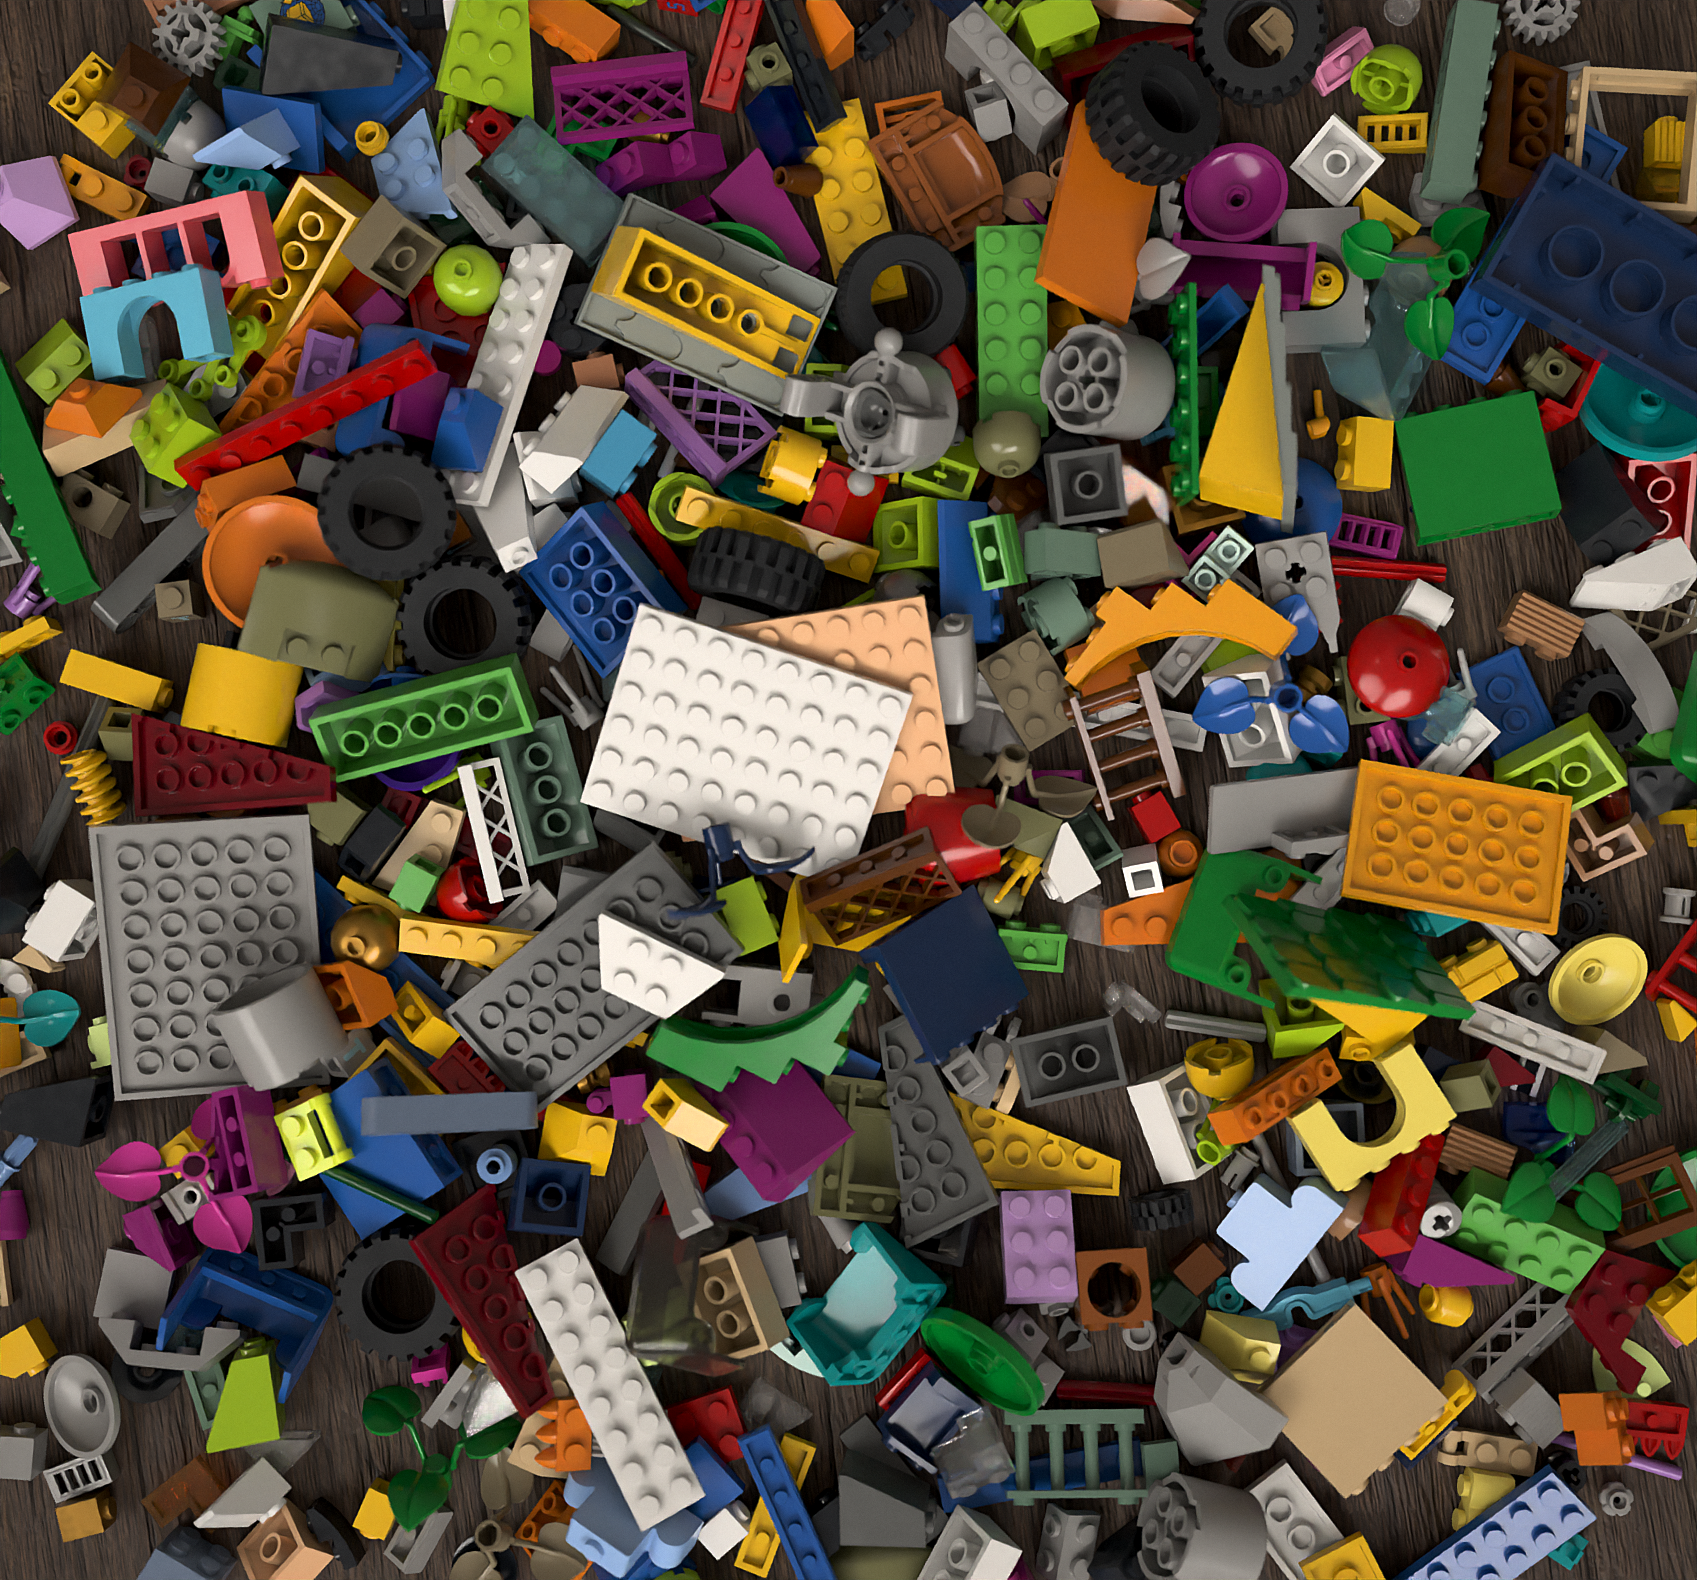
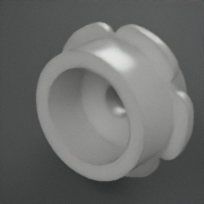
(1609, 1492)

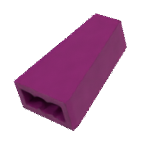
(754, 200)

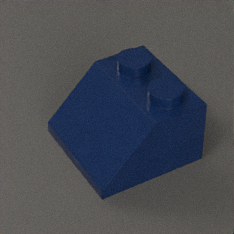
(549, 1198)

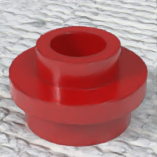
(51, 737)

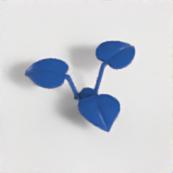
(1317, 726)

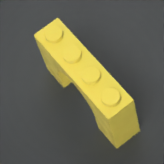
(1419, 1111)

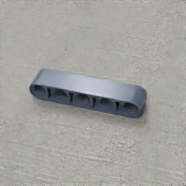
(448, 1113)

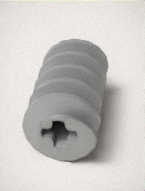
(1441, 1214)

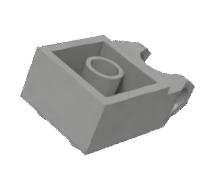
(1316, 585)

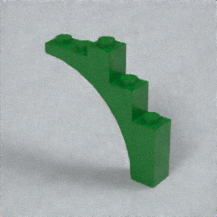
(718, 1053)

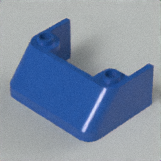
(377, 340)
(266, 1300)

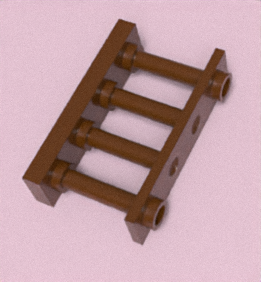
(1157, 746)

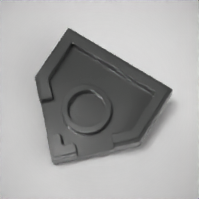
(161, 498)

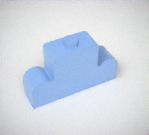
(1276, 1232)
(608, 1531)

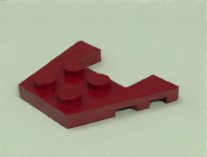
(1608, 1305)

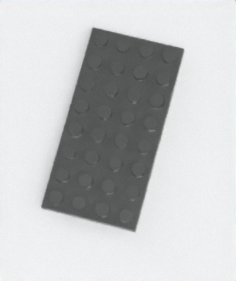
(543, 1008)

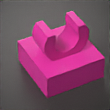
(432, 1367)

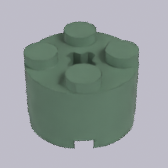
(1056, 614)

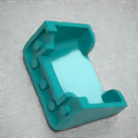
(867, 1309)

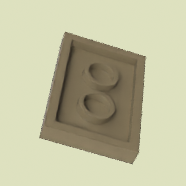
(1028, 689)

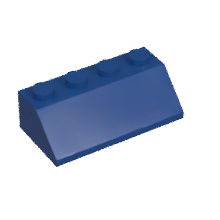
(958, 570)

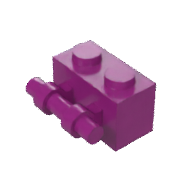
(626, 1094)

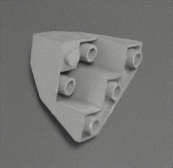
(1209, 1407)

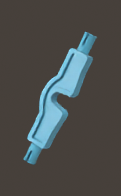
(1314, 1300)

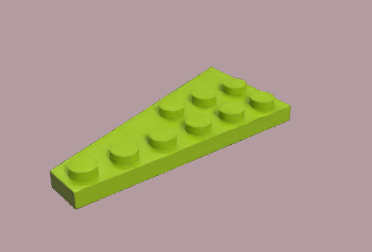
(489, 55)

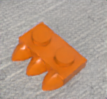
(568, 1433)

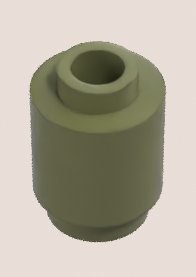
(1009, 905)

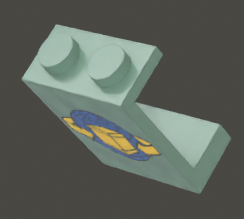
(317, 11)

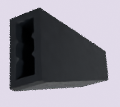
(322, 57)

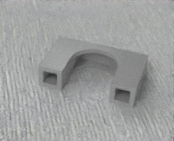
(979, 44)
(1345, 320)

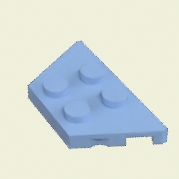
(412, 170)

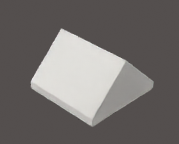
(1337, 162)

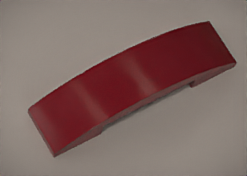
(411, 806)

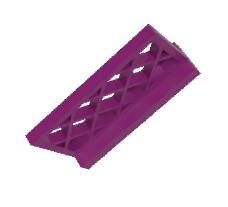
(621, 78)

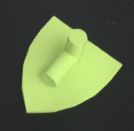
(1651, 1381)

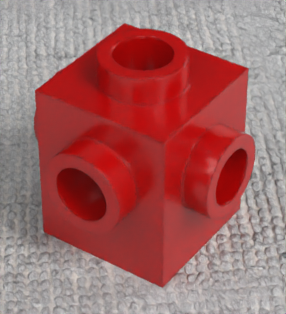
(489, 129)

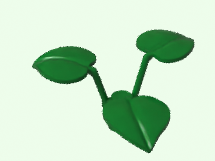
(1459, 234)
(1528, 1191)
(415, 1493)

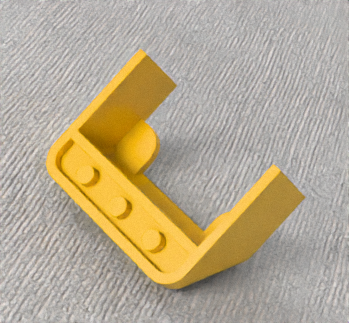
(803, 929)

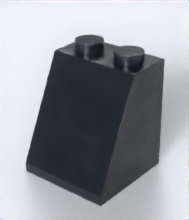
(61, 1111)

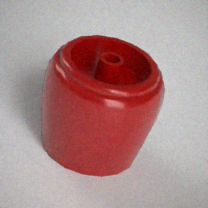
(943, 817)

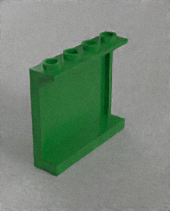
(1477, 467)

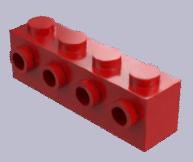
(1400, 1198)

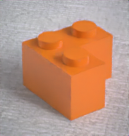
(1598, 1426)

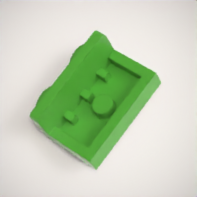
(1034, 947)

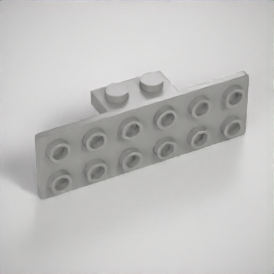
(1286, 812)

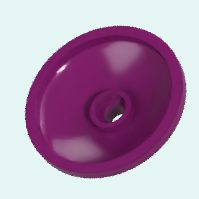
(1232, 174)

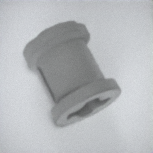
(1677, 905)

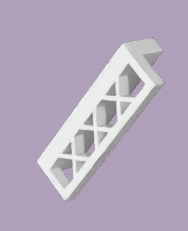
(481, 834)

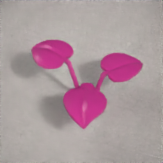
(134, 1173)

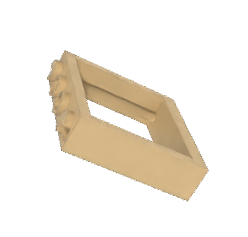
(1641, 82)

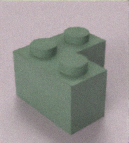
(1061, 553)

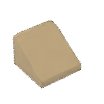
(36, 959)

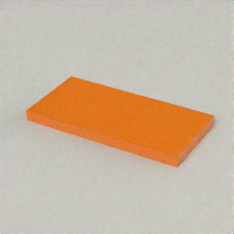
(1094, 230)

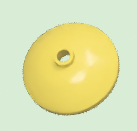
(1597, 979)

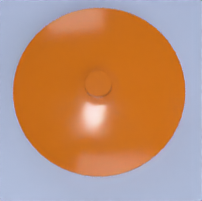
(253, 535)

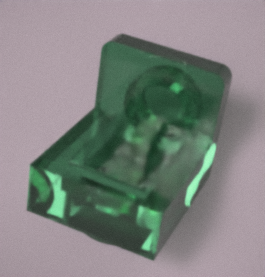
(1173, 1299)

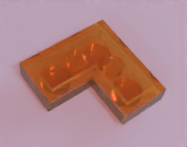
(190, 1487)

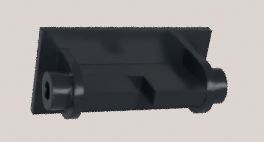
(870, 35)

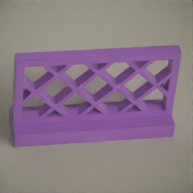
(681, 432)

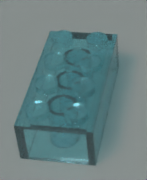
(555, 189)

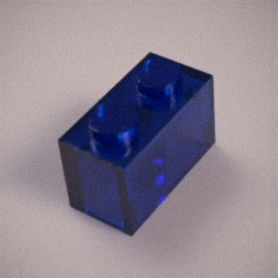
(781, 126)

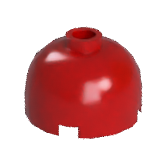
(464, 895)

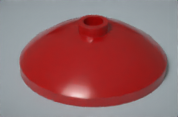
(1378, 669)

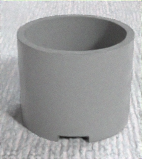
(1107, 383)
(280, 1026)
(1201, 1531)

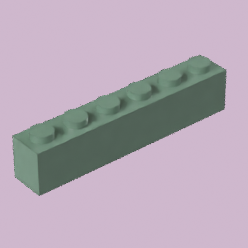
(1460, 101)

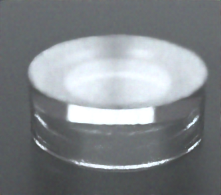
(1401, 11)

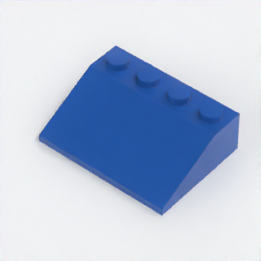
(594, 583)

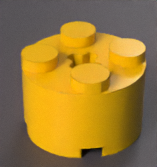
(792, 466)

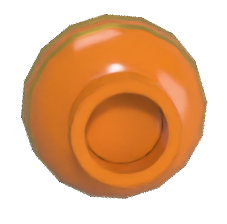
(1179, 853)

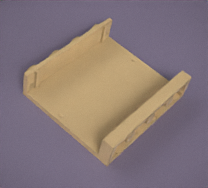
(1352, 1399)

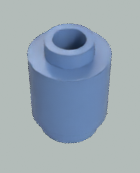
(504, 1156)

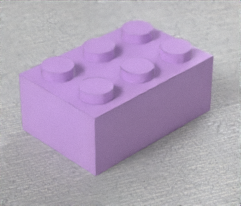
(1037, 1247)

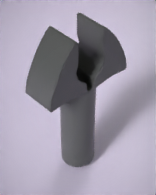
(1068, 1324)

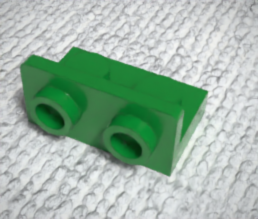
(20, 692)

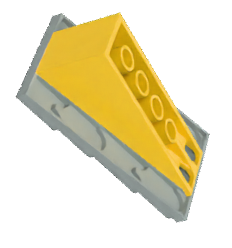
(704, 303)
(1252, 444)

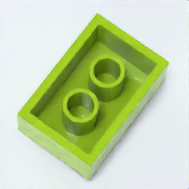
(1567, 762)

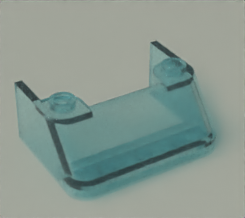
(1387, 367)

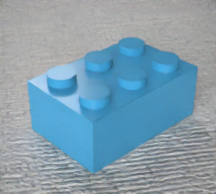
(617, 454)

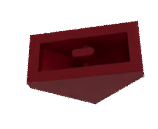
(1505, 1068)

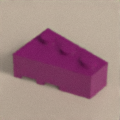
(246, 1143)

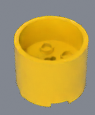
(241, 695)

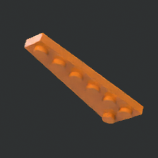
(276, 379)

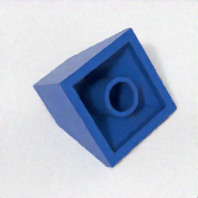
(466, 430)

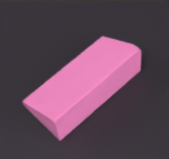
(1341, 58)

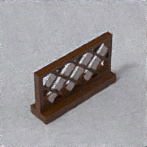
(872, 872)

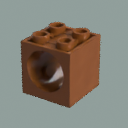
(1134, 1310)

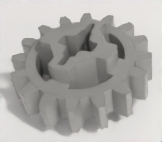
(1547, 22)
(187, 40)

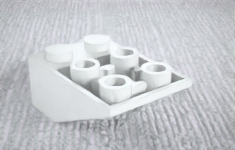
(1639, 580)

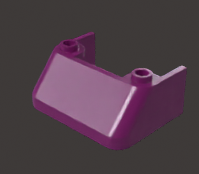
(1241, 265)

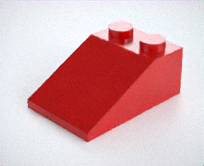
(1670, 489)

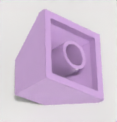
(35, 201)

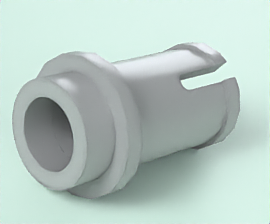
(1240, 1165)

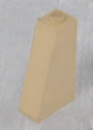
(72, 451)

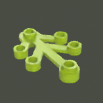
(246, 336)

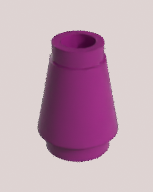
(13, 1216)

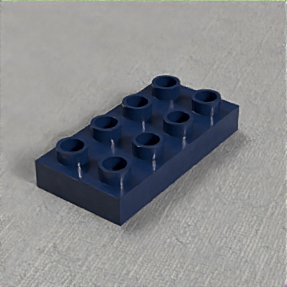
(1601, 278)

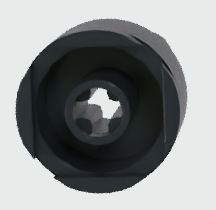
(568, 336)

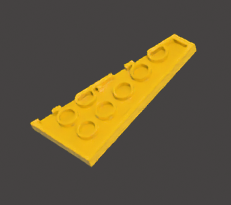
(1033, 1158)

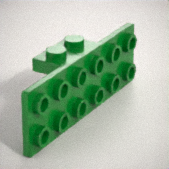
(1194, 396)

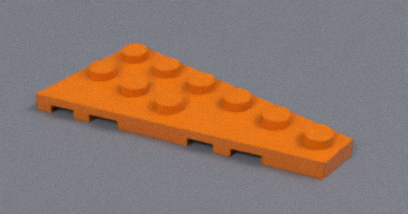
(1154, 916)

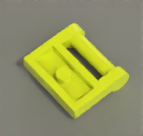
(305, 1139)

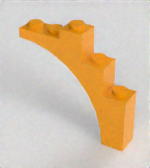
(1129, 624)

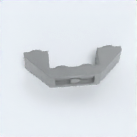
(458, 156)
(126, 1338)

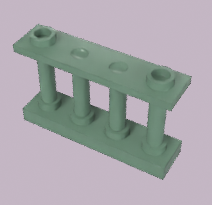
(1090, 1422)

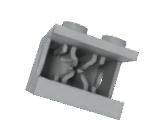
(764, 995)

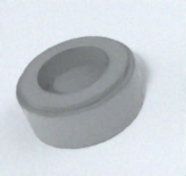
(1140, 1338)

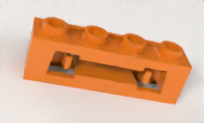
(1274, 1097)

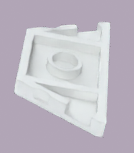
(650, 968)

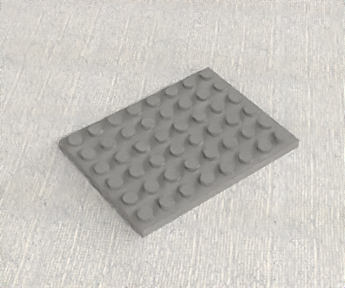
(184, 925)

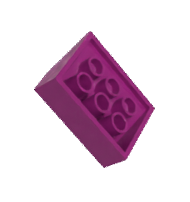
(777, 1129)

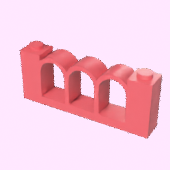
(245, 227)

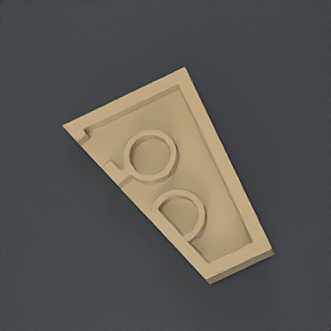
(431, 837)

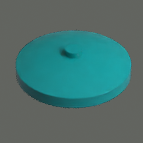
(1636, 420)

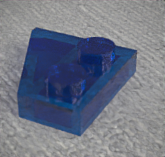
(1530, 1127)

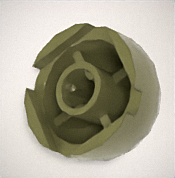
(1007, 443)

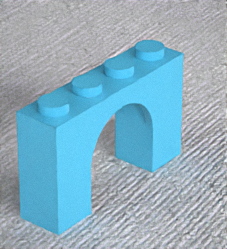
(115, 315)

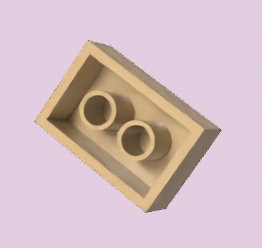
(738, 1300)

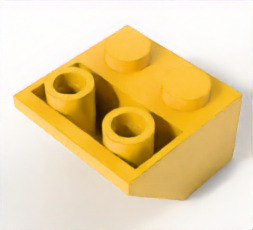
(78, 105)

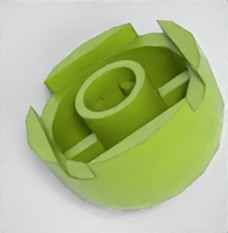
(1387, 79)
(467, 279)

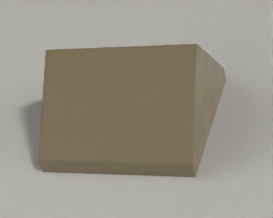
(1140, 556)
(1618, 1055)

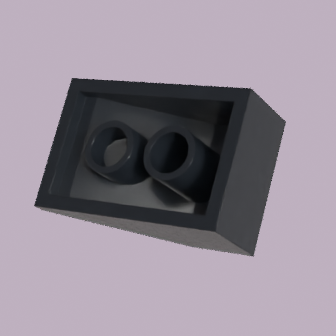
(1604, 507)

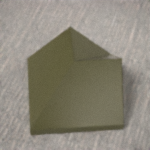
(1037, 828)

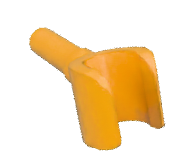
(1320, 425)

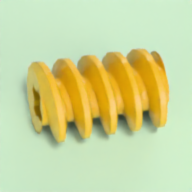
(95, 785)

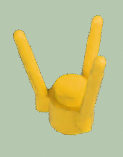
(1022, 864)

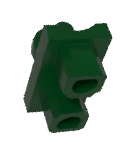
(1626, 1100)

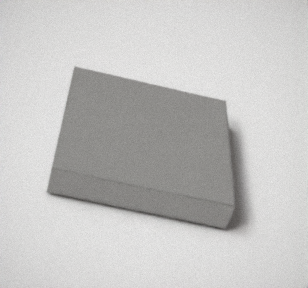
(135, 1286)

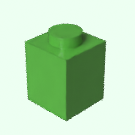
(416, 883)

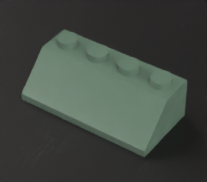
(545, 793)

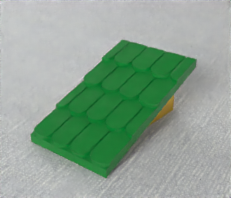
(1349, 964)

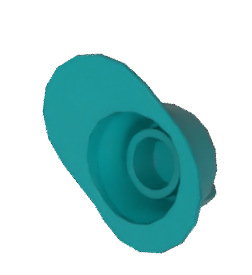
(743, 488)

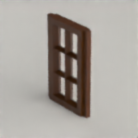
(1661, 1226)

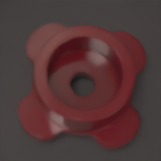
(133, 169)

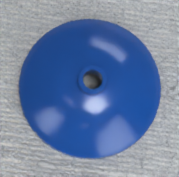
(1318, 511)

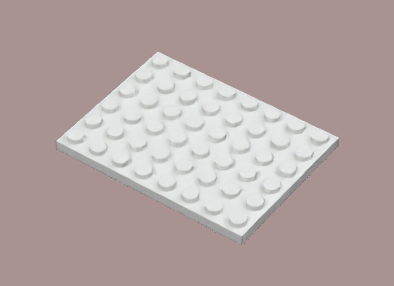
(744, 736)

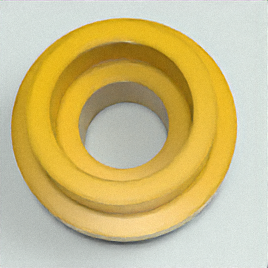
(371, 138)

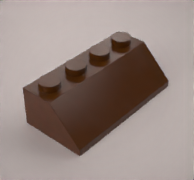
(1522, 122)

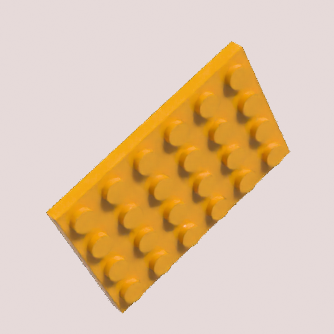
(1457, 847)

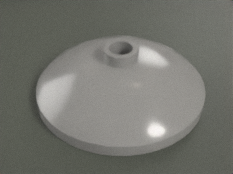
(82, 1405)

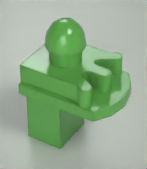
(239, 31)

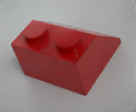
(838, 510)

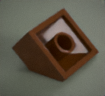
(142, 89)

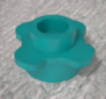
(1218, 1299)

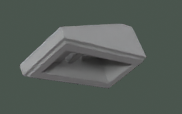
(106, 1465)

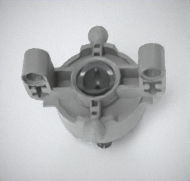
(888, 409)

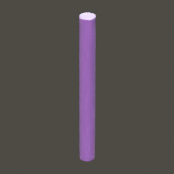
(1638, 1461)

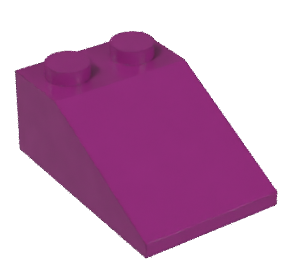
(1445, 1266)

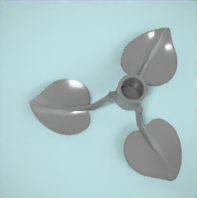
(1159, 268)

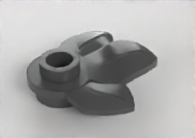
(1539, 1008)

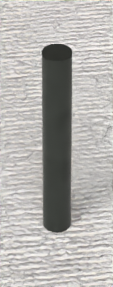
(648, 33)

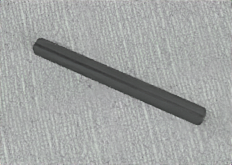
(64, 796)

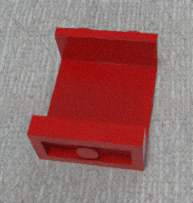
(1554, 414)

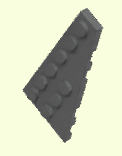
(933, 1153)

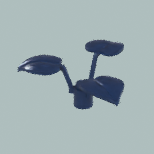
(720, 848)

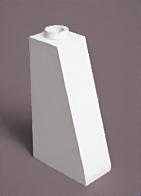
(509, 515)

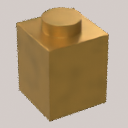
(86, 1514)

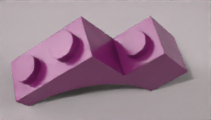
(649, 164)

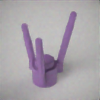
(24, 598)

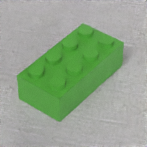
(1546, 1252)

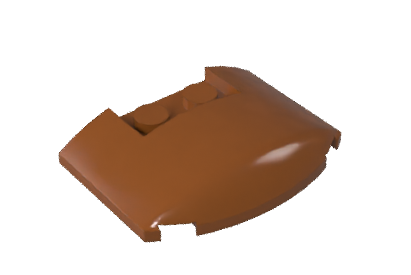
(940, 175)

